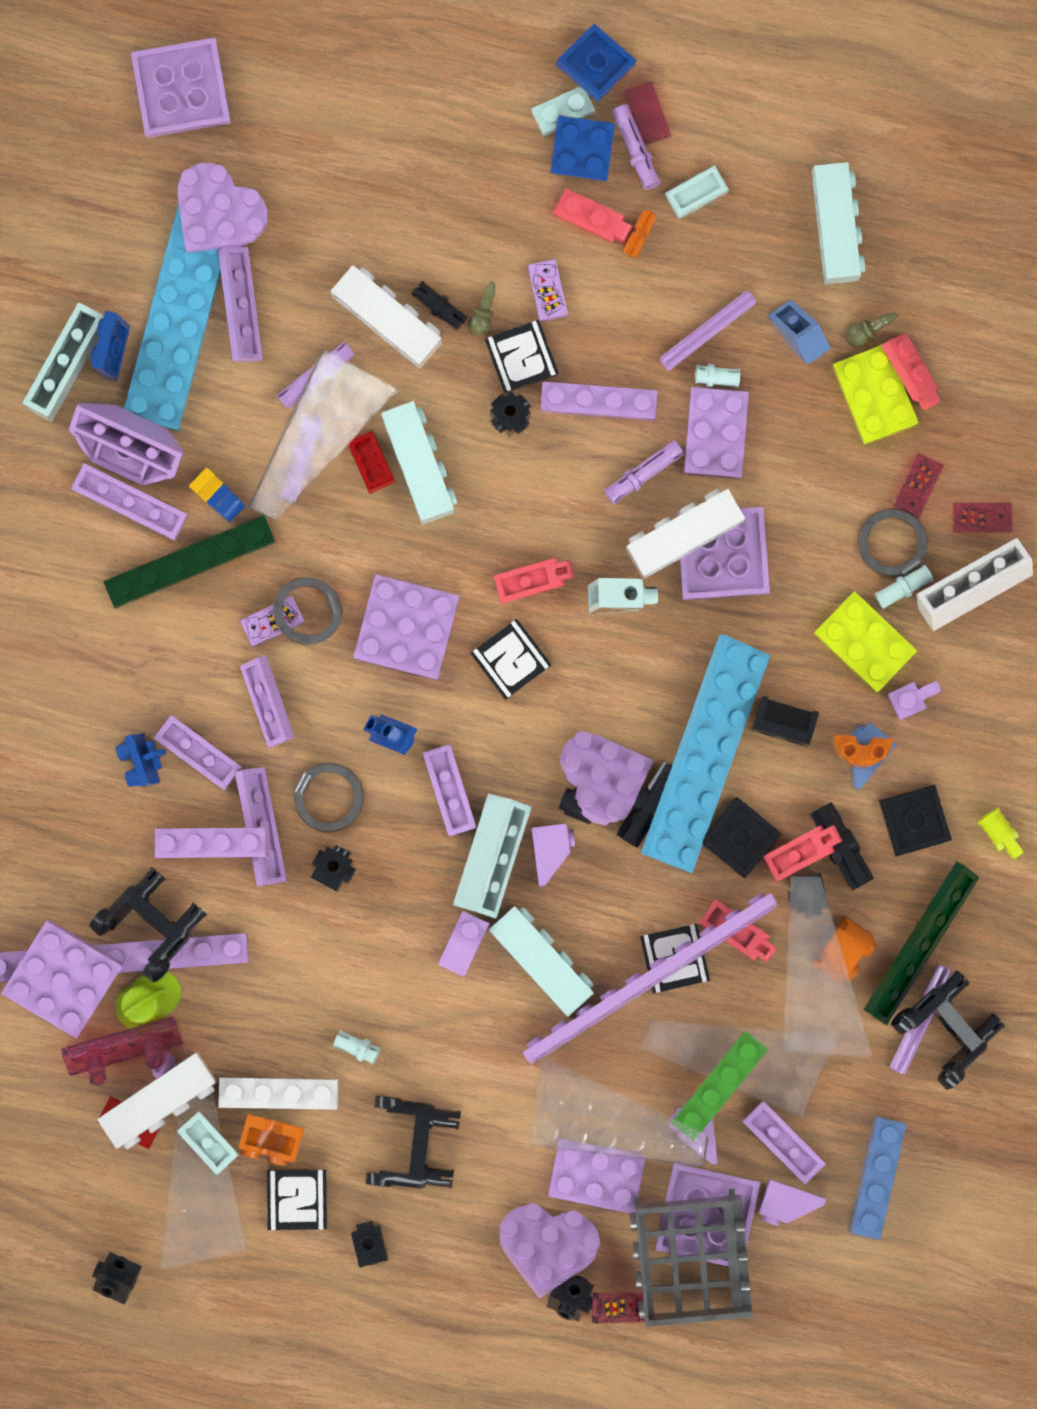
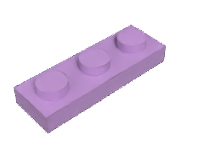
(267, 701)
(197, 752)
(449, 790)
(783, 1142)

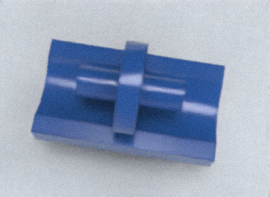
(390, 733)
(145, 760)

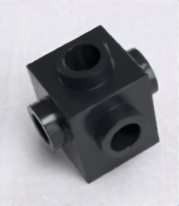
(510, 424)
(333, 879)
(116, 1277)
(572, 1298)

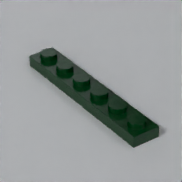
(189, 562)
(921, 943)

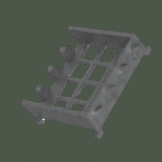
(736, 1255)

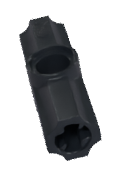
(644, 808)
(847, 852)

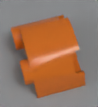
(861, 755)
(854, 944)
(270, 1138)

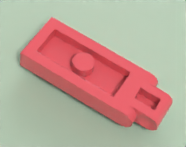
(592, 217)
(912, 371)
(532, 579)
(802, 852)
(750, 940)

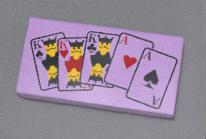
(547, 290)
(262, 625)

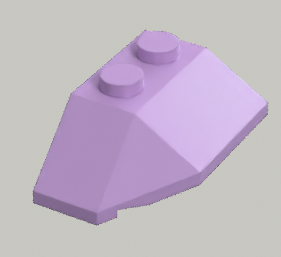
(126, 443)

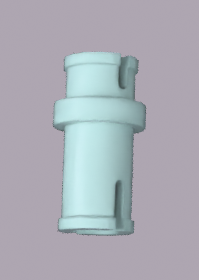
(715, 375)
(361, 1049)

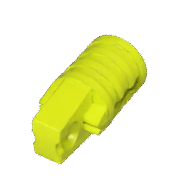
(1001, 832)

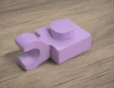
(909, 699)

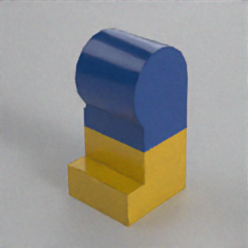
(217, 495)

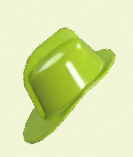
(147, 1001)

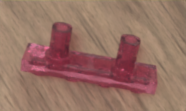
(122, 1046)

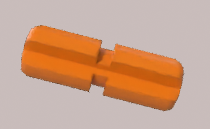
(638, 238)

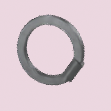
(907, 566)
(333, 601)
(303, 784)

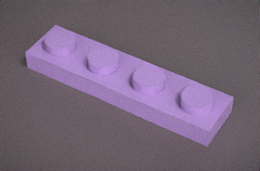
(240, 304)
(598, 401)
(129, 502)
(259, 813)
(211, 842)

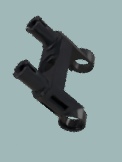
(137, 899)
(940, 1004)
(419, 1172)

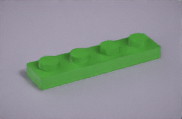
(721, 1082)

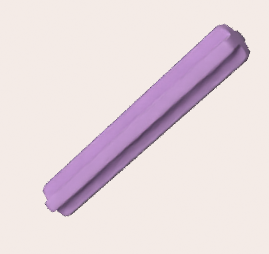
(707, 330)
(914, 1036)

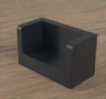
(785, 722)

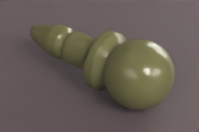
(480, 321)
(859, 334)

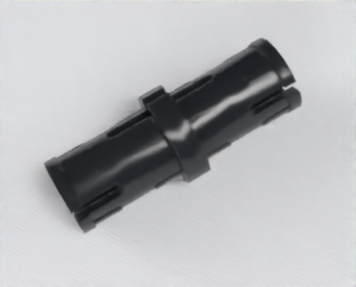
(439, 305)

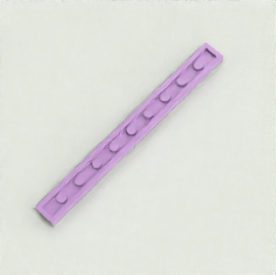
(134, 955)
(640, 983)

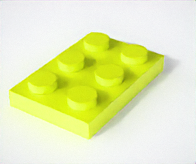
(874, 395)
(865, 642)

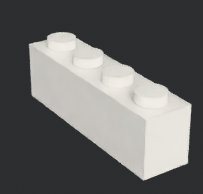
(386, 316)
(685, 533)
(975, 584)
(278, 1093)
(158, 1100)

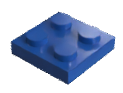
(596, 62)
(582, 147)
(111, 345)

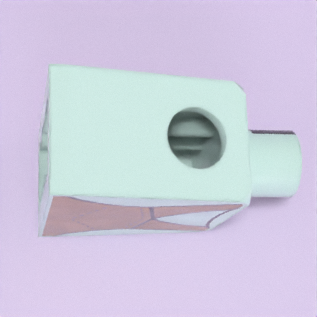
(608, 595)

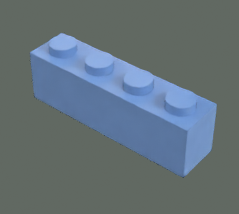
(877, 1178)

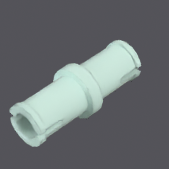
(904, 586)

